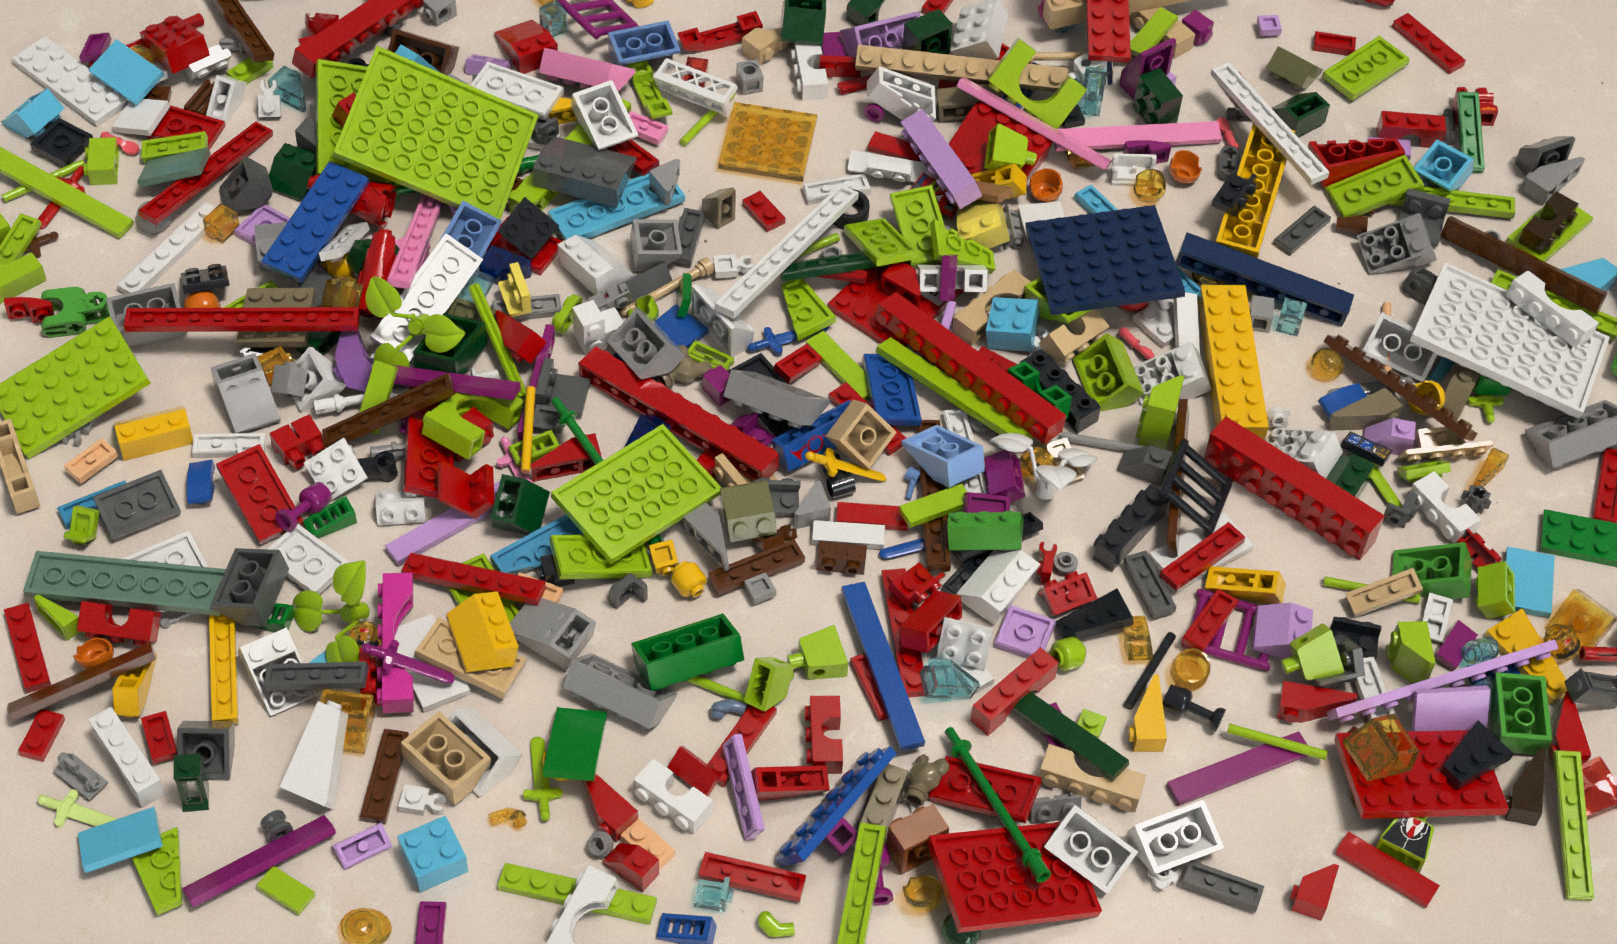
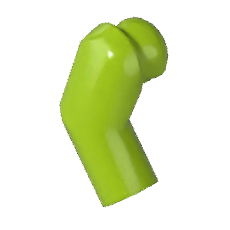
(773, 927)

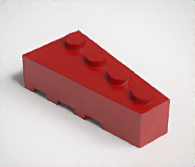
(1354, 157)

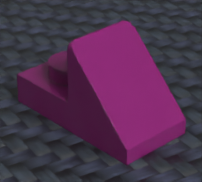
(749, 425)

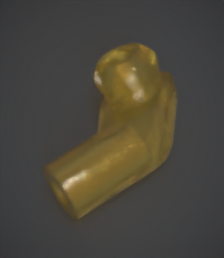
(508, 814)

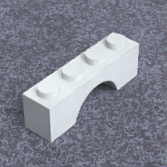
(1570, 325)
(128, 757)
(593, 891)

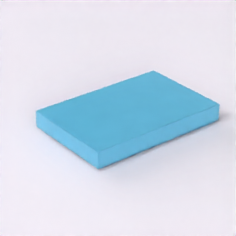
(126, 72)
(1532, 580)
(119, 839)

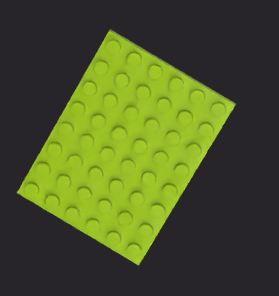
(435, 134)

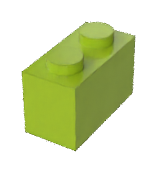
(102, 161)
(1495, 590)

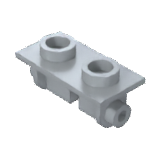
(1013, 226)
(618, 297)
(79, 775)
(1049, 809)

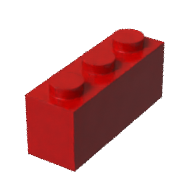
(924, 626)

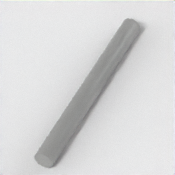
(1099, 442)

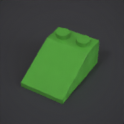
(1440, 568)

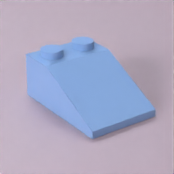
(945, 455)

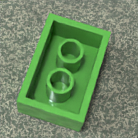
(1521, 712)

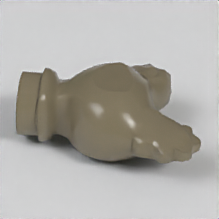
(685, 371)
(924, 778)

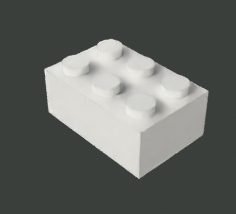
(980, 30)

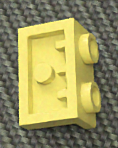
(515, 292)

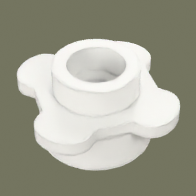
(1275, 413)
(1163, 881)

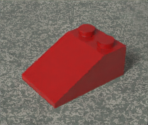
(525, 44)

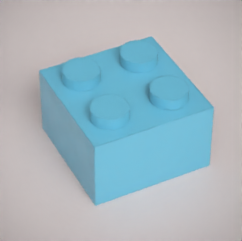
(1012, 324)
(432, 854)

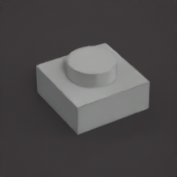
(760, 588)

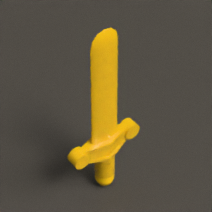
(832, 464)

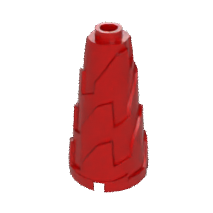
(374, 203)
(378, 263)

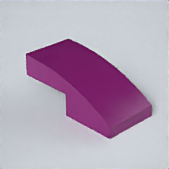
(1160, 149)

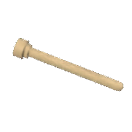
(703, 268)

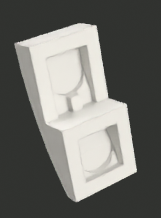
(1436, 614)

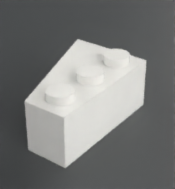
(901, 94)

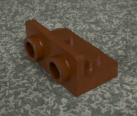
(841, 558)

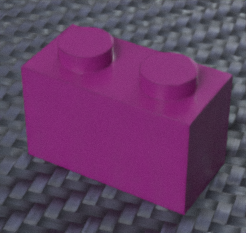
(1004, 475)

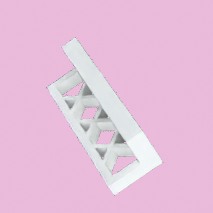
(694, 93)

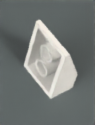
(603, 115)

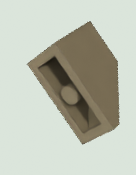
(720, 206)
(1460, 390)

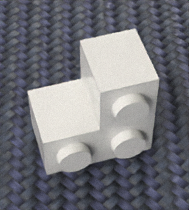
(594, 327)

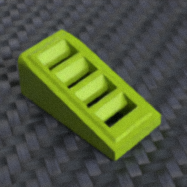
(541, 441)
(59, 618)

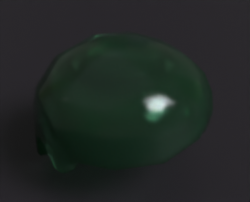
(951, 935)

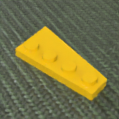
(1518, 634)

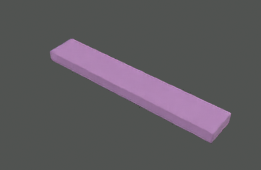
(432, 532)

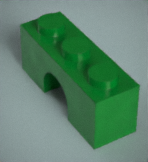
(1030, 377)

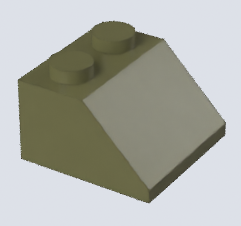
(1293, 68)
(748, 511)

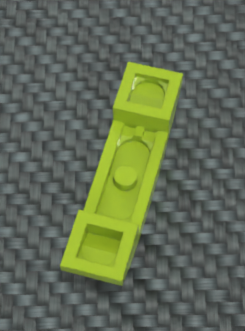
(648, 92)

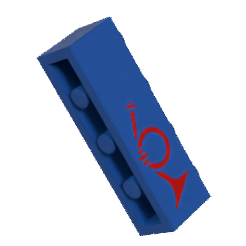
(798, 441)

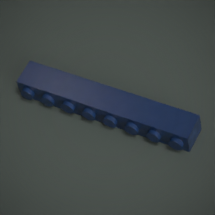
(1263, 278)

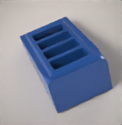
(699, 922)

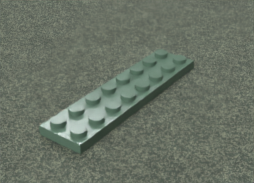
(123, 582)

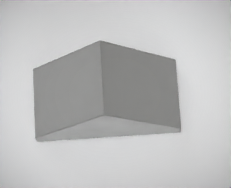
(664, 180)
(813, 507)

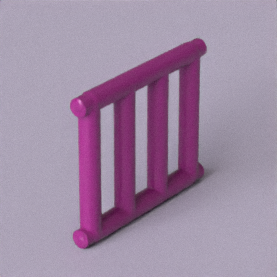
(585, 21)
(1237, 656)

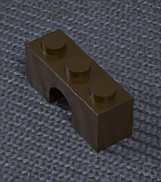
(1556, 215)

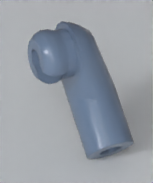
(727, 705)

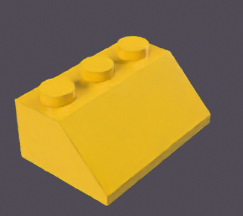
(153, 433)
(483, 633)

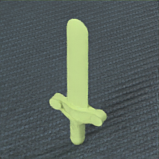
(68, 808)

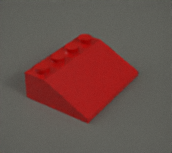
(974, 132)

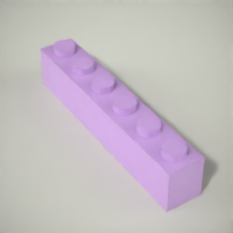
(941, 159)

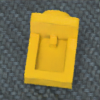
(664, 557)

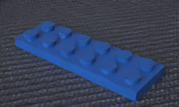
(315, 222)
(838, 802)

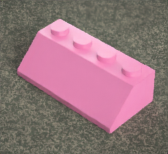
(582, 70)

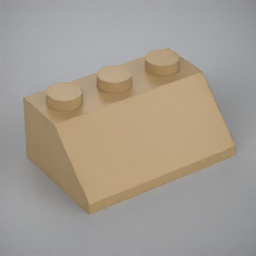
(445, 757)

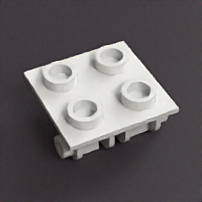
(336, 468)
(964, 643)

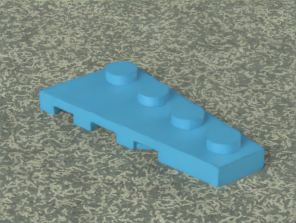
(526, 552)

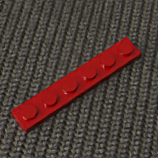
(474, 578)
(908, 660)

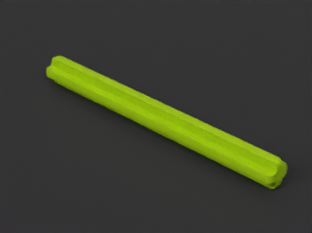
(496, 337)

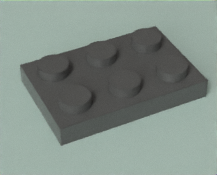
(136, 505)

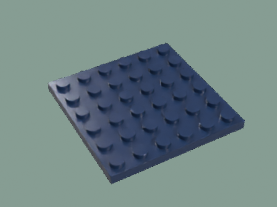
(1104, 260)

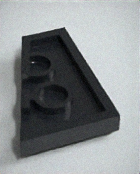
(1096, 617)
(1475, 756)

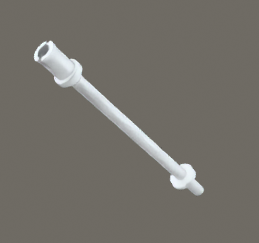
(338, 402)

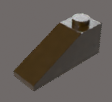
(1526, 795)

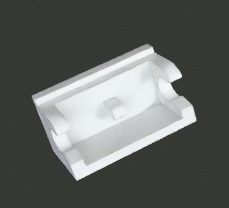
(1127, 166)

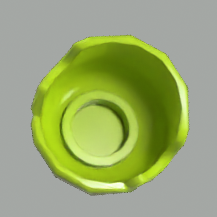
(648, 306)

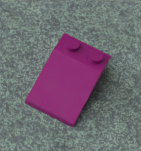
(1147, 61)

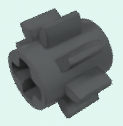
(1476, 498)

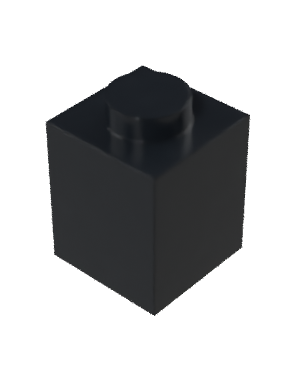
(548, 572)

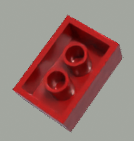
(175, 43)

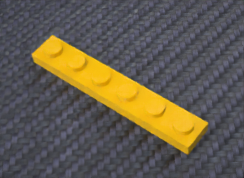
(223, 669)

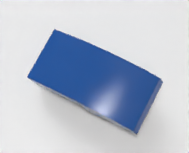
(1341, 398)
(199, 482)

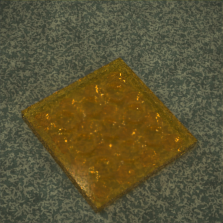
(768, 141)

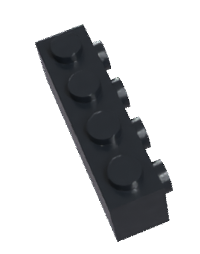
(1083, 409)
(1130, 528)

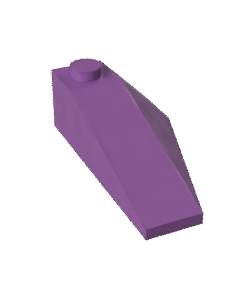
(352, 361)

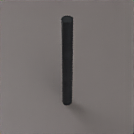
(1149, 670)

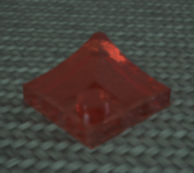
(1599, 788)

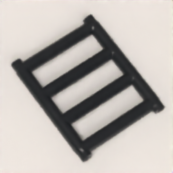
(1172, 477)

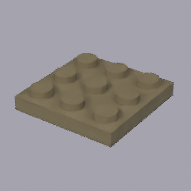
(276, 298)

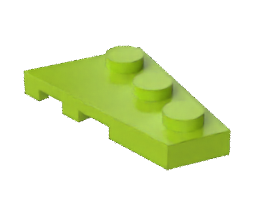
(968, 252)
(805, 308)
(162, 872)

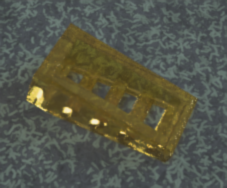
(1492, 466)

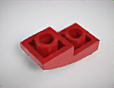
(28, 307)

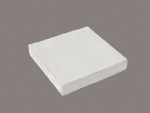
(141, 118)
(1039, 211)

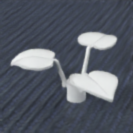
(1046, 476)

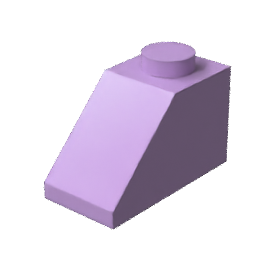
(1392, 434)

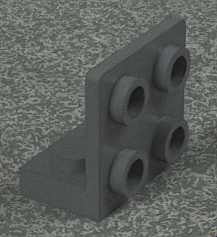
(1432, 209)
(569, 389)
(1352, 662)

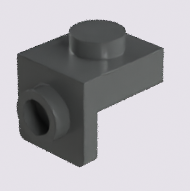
(546, 129)
(546, 418)
(1400, 516)
(626, 588)

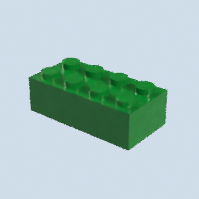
(687, 652)

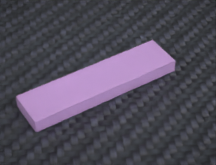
(743, 787)

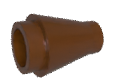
(1352, 224)

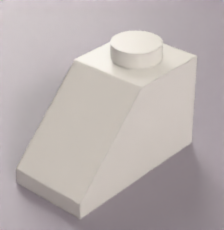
(225, 97)

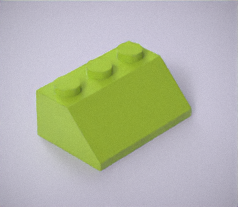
(1108, 373)
(1159, 413)

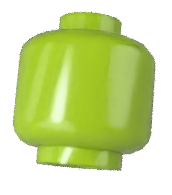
(1069, 653)

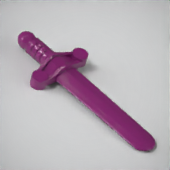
(391, 657)

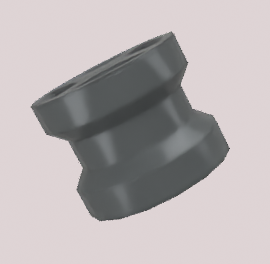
(276, 825)

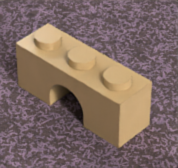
(1062, 343)

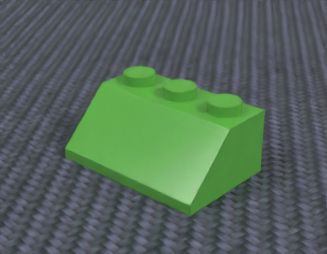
(985, 530)

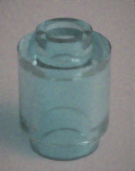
(1480, 650)

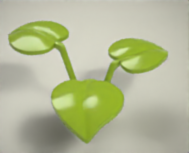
(439, 330)
(350, 583)

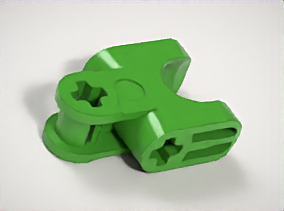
(75, 311)

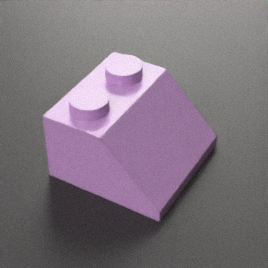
(1278, 626)

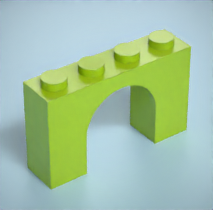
(1006, 78)
(19, 274)
(457, 434)

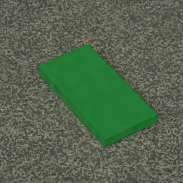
(575, 744)

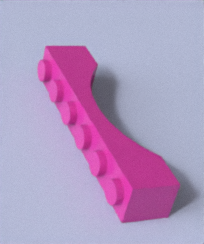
(397, 601)

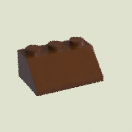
(437, 53)

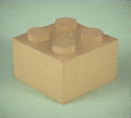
(861, 434)

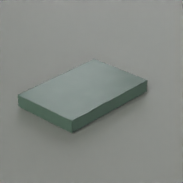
(174, 167)

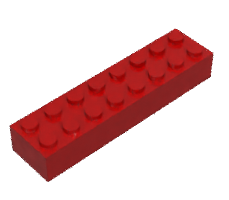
(1293, 488)

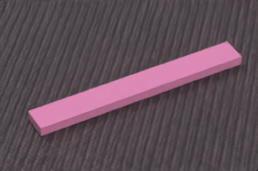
(1034, 123)
(1171, 133)
(415, 242)

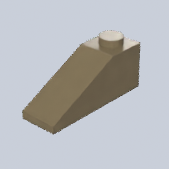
(1366, 412)

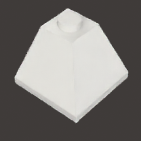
(320, 379)

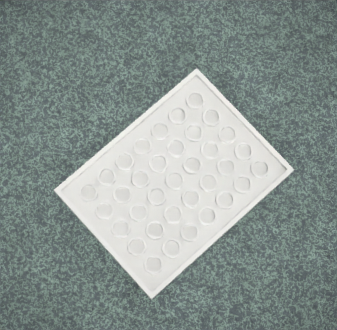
(1499, 340)

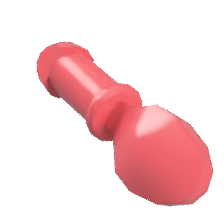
(1228, 135)
(128, 147)
(1145, 351)

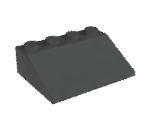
(583, 171)

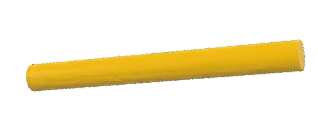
(528, 430)

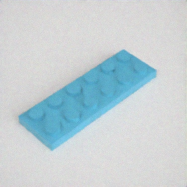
(593, 218)

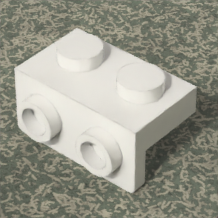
(217, 60)
(399, 507)

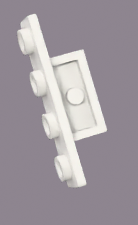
(886, 166)

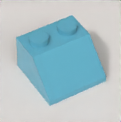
(34, 114)
(1445, 166)

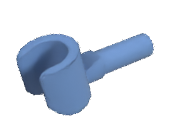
(913, 476)

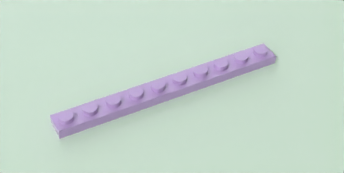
(1452, 678)

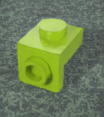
(83, 525)

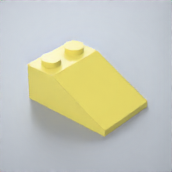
(983, 223)

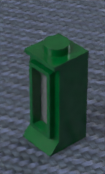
(191, 782)

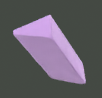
(475, 63)
(362, 845)

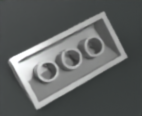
(775, 398)
(1574, 438)
(617, 690)

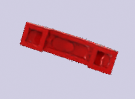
(721, 36)

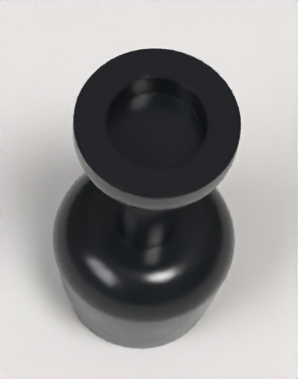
(1178, 702)

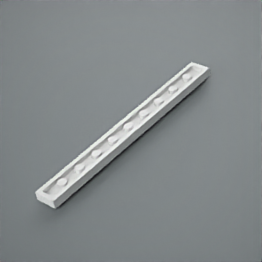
(786, 251)

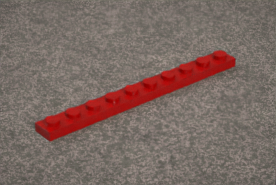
(242, 319)

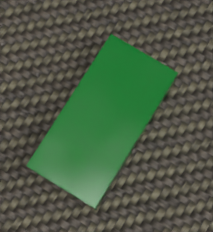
(684, 295)

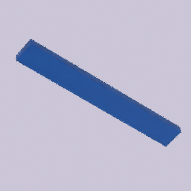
(883, 666)

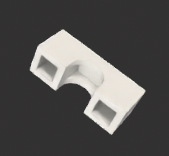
(811, 80)
(968, 278)
(1450, 521)
(687, 810)

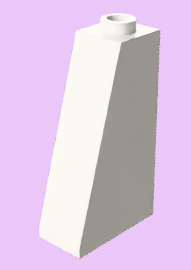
(318, 757)

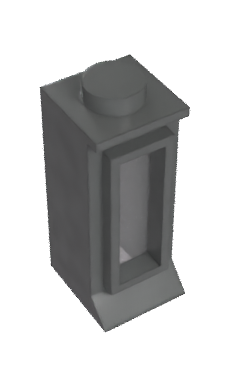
(1592, 689)

